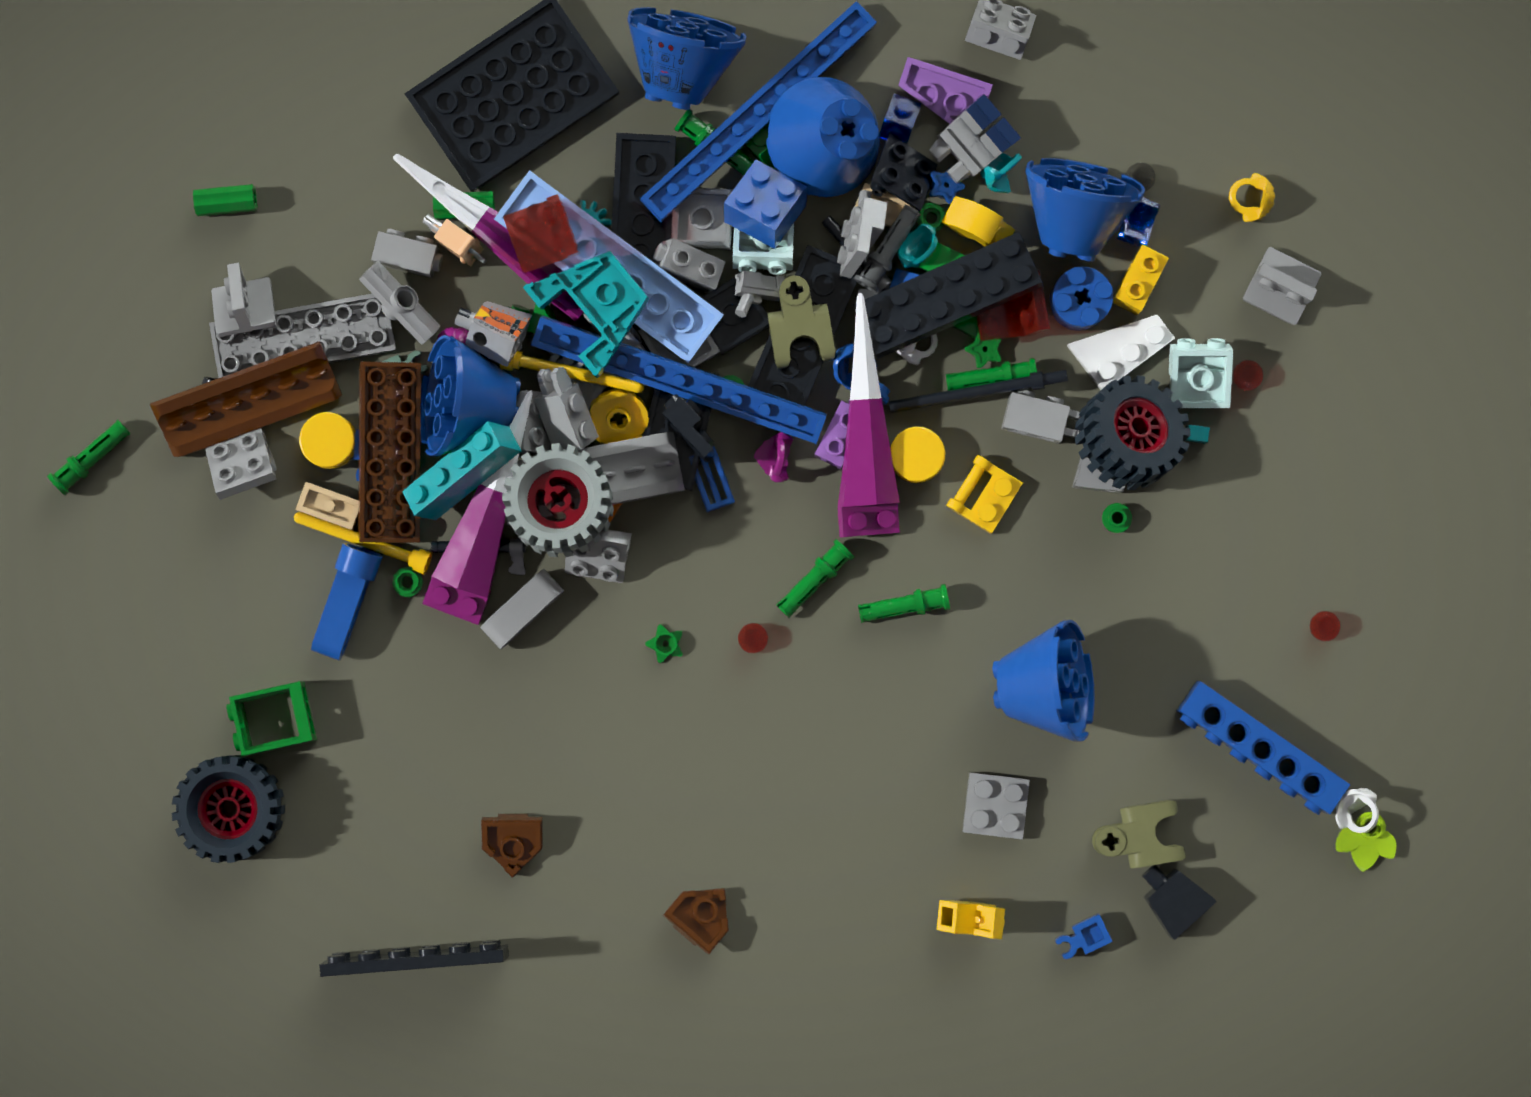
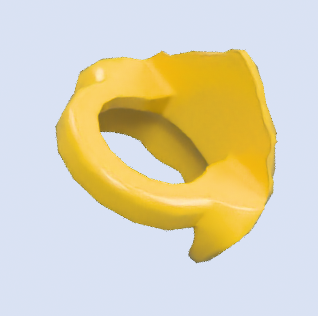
(1252, 214)

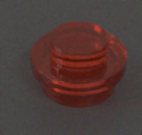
(1248, 375)
(1324, 626)
(753, 638)

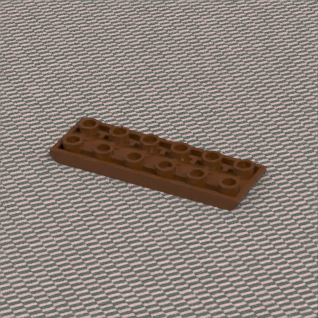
(246, 400)
(388, 450)

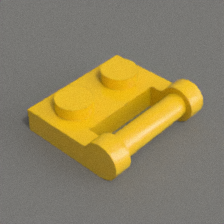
(993, 499)

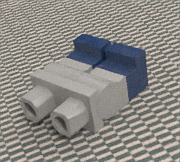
(965, 144)

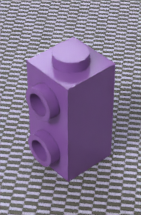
(833, 442)

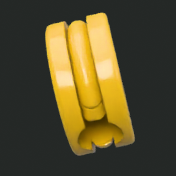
(327, 440)
(917, 454)

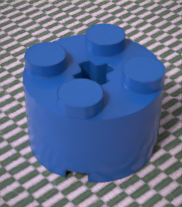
(1098, 294)

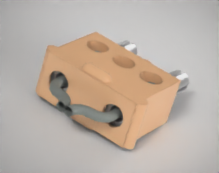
(456, 240)

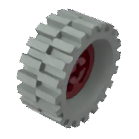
(537, 478)

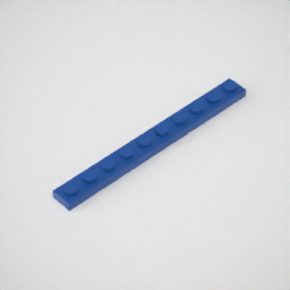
(754, 113)
(686, 381)

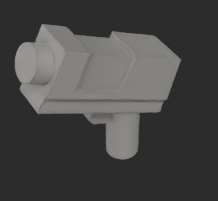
(754, 288)

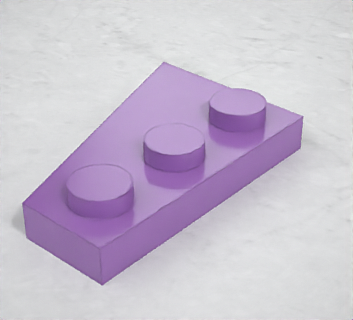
(941, 89)

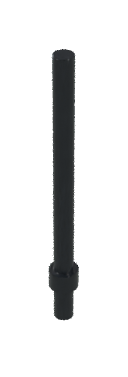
(1036, 381)

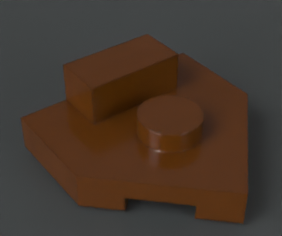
(512, 839)
(700, 917)

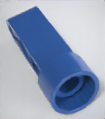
(355, 570)

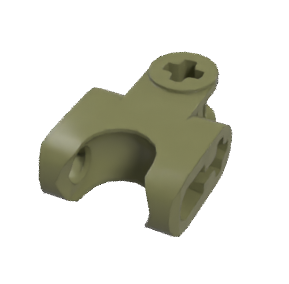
(797, 321)
(1138, 837)

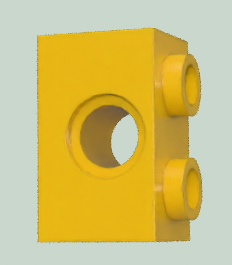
(1140, 279)

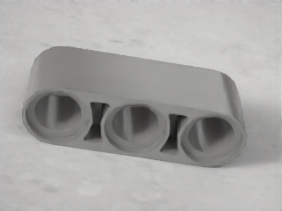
(522, 609)

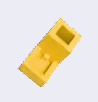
(976, 222)
(971, 918)

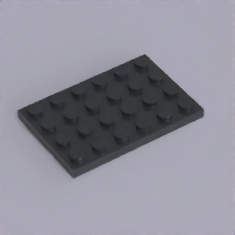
(512, 93)

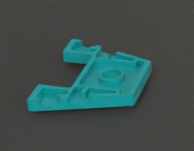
(606, 297)

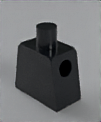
(1175, 900)

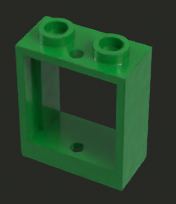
(302, 712)

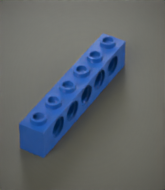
(1329, 785)

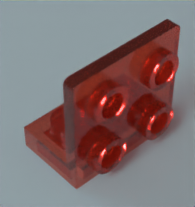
(541, 234)
(1015, 318)

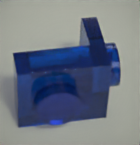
(900, 118)
(1139, 223)

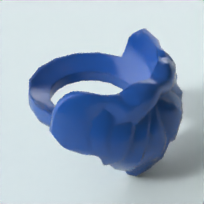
(841, 365)

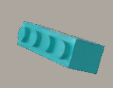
(461, 471)

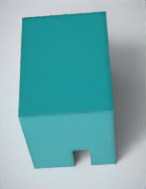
(1198, 434)

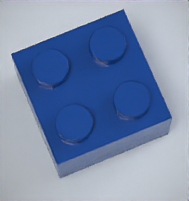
(765, 204)

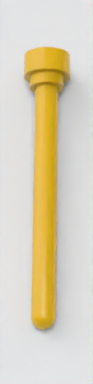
(520, 360)
(416, 559)

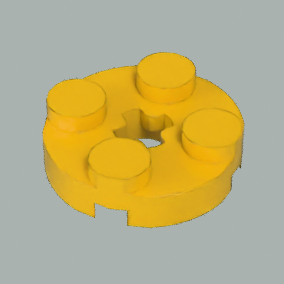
(625, 403)

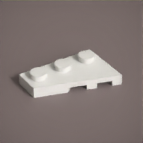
(1121, 349)

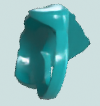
(996, 171)
(915, 246)

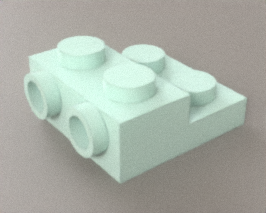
(752, 254)
(1201, 373)

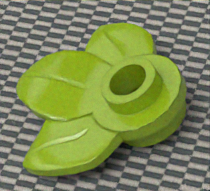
(1367, 846)

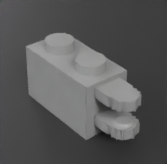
(564, 410)
(1038, 417)

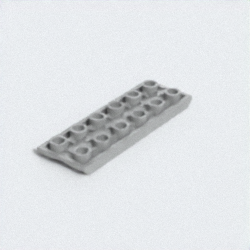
(343, 326)
(633, 468)

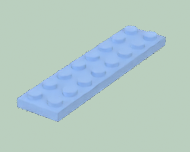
(673, 311)

